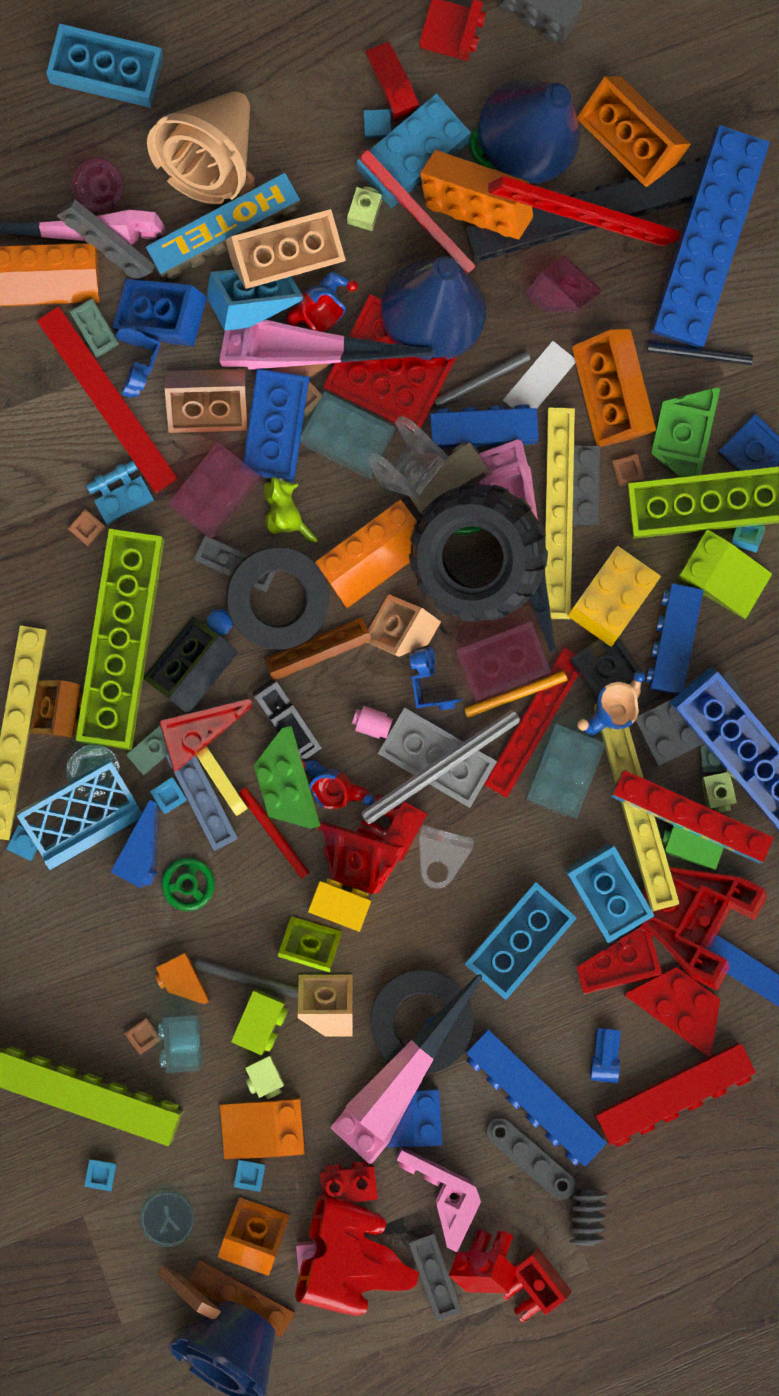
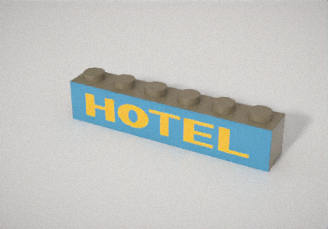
(208, 234)

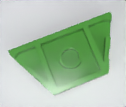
(685, 431)
(285, 782)

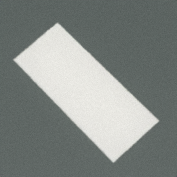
(541, 377)

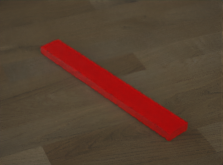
(582, 211)
(107, 400)

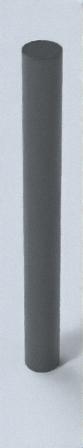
(482, 379)
(246, 978)

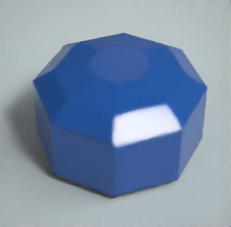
(219, 622)

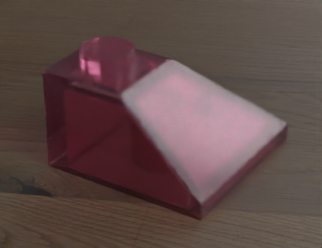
(562, 288)

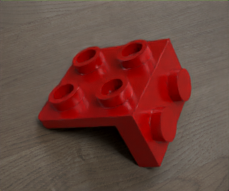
(452, 28)

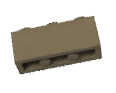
(461, 468)

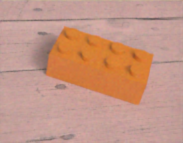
(461, 191)

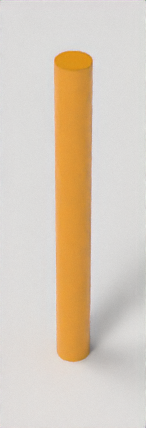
(515, 694)

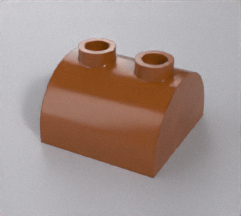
(56, 709)

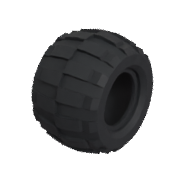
(509, 521)

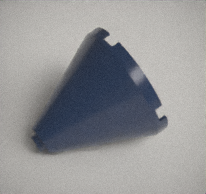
(530, 130)
(434, 308)

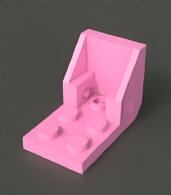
(454, 1213)

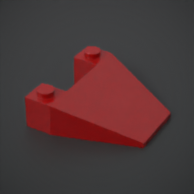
(694, 923)

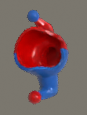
(320, 304)
(333, 787)

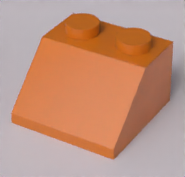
(253, 1236)

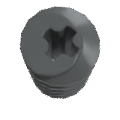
(588, 1216)

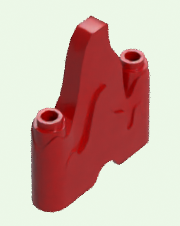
(348, 1261)

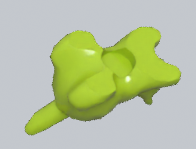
(283, 513)

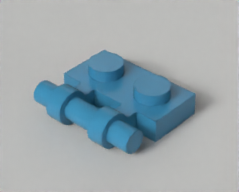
(122, 500)

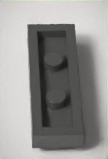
(586, 486)
(225, 560)
(435, 1276)

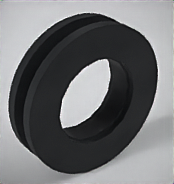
(314, 606)
(411, 984)

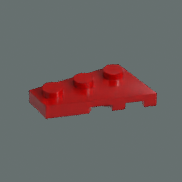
(622, 963)

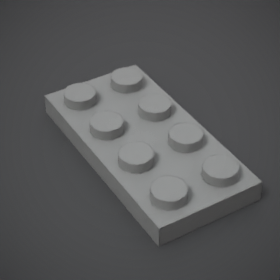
(418, 743)

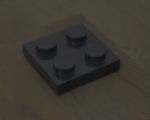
(604, 665)

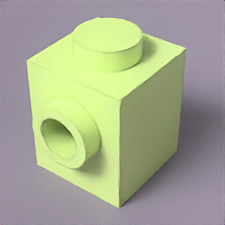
(364, 208)
(718, 792)
(264, 1078)

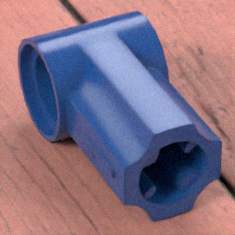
(605, 1062)

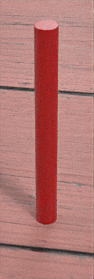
(273, 832)

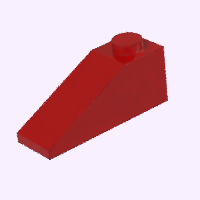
(392, 81)

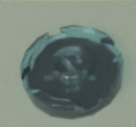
(167, 1219)

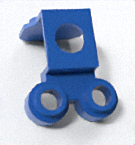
(138, 372)
(424, 662)

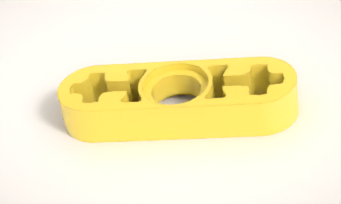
(221, 781)

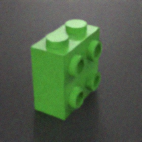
(691, 847)

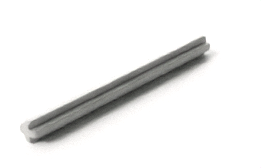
(440, 767)

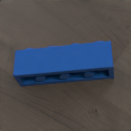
(484, 427)
(675, 639)

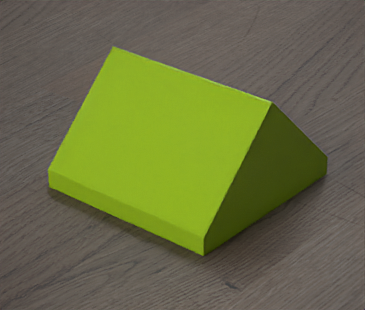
(310, 944)

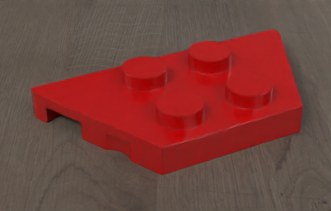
(359, 858)
(681, 1007)

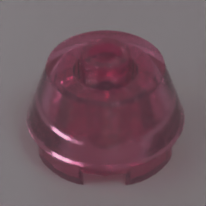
(97, 185)

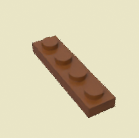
(318, 649)
(224, 1287)

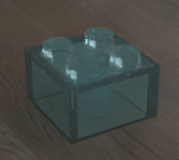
(181, 1043)

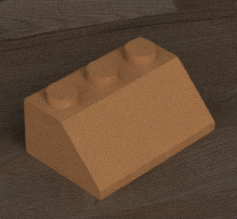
(206, 400)

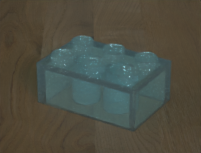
(346, 434)
(565, 772)

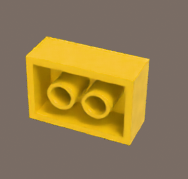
(614, 596)
(339, 905)

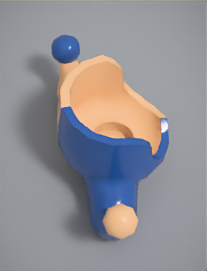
(615, 706)

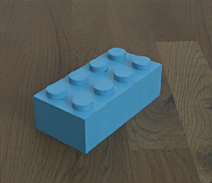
(105, 65)
(413, 143)
(520, 940)

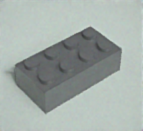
(550, 17)
(667, 734)

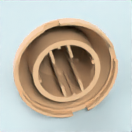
(204, 147)

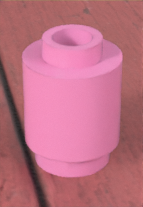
(372, 722)

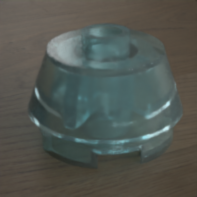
(88, 758)

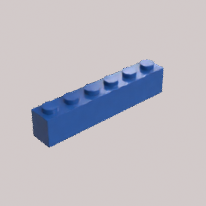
(536, 1098)

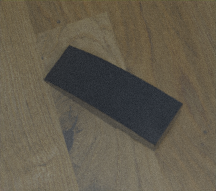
(284, 714)

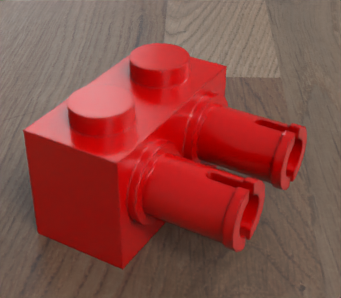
(405, 825)
(350, 1183)
(483, 1270)
(541, 1282)

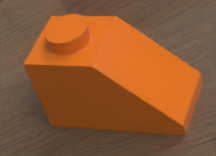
(181, 979)

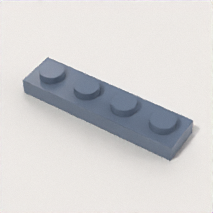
(205, 804)

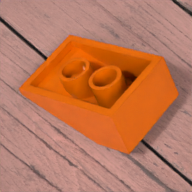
(262, 1129)

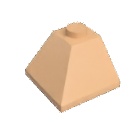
(401, 627)
(326, 1003)

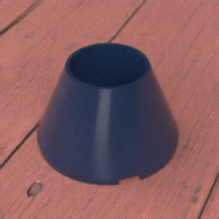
(229, 1351)

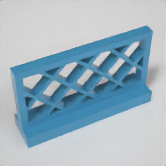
(87, 834)

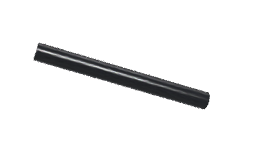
(700, 353)

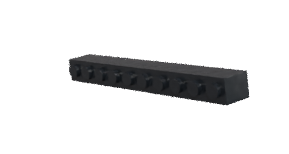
(628, 197)

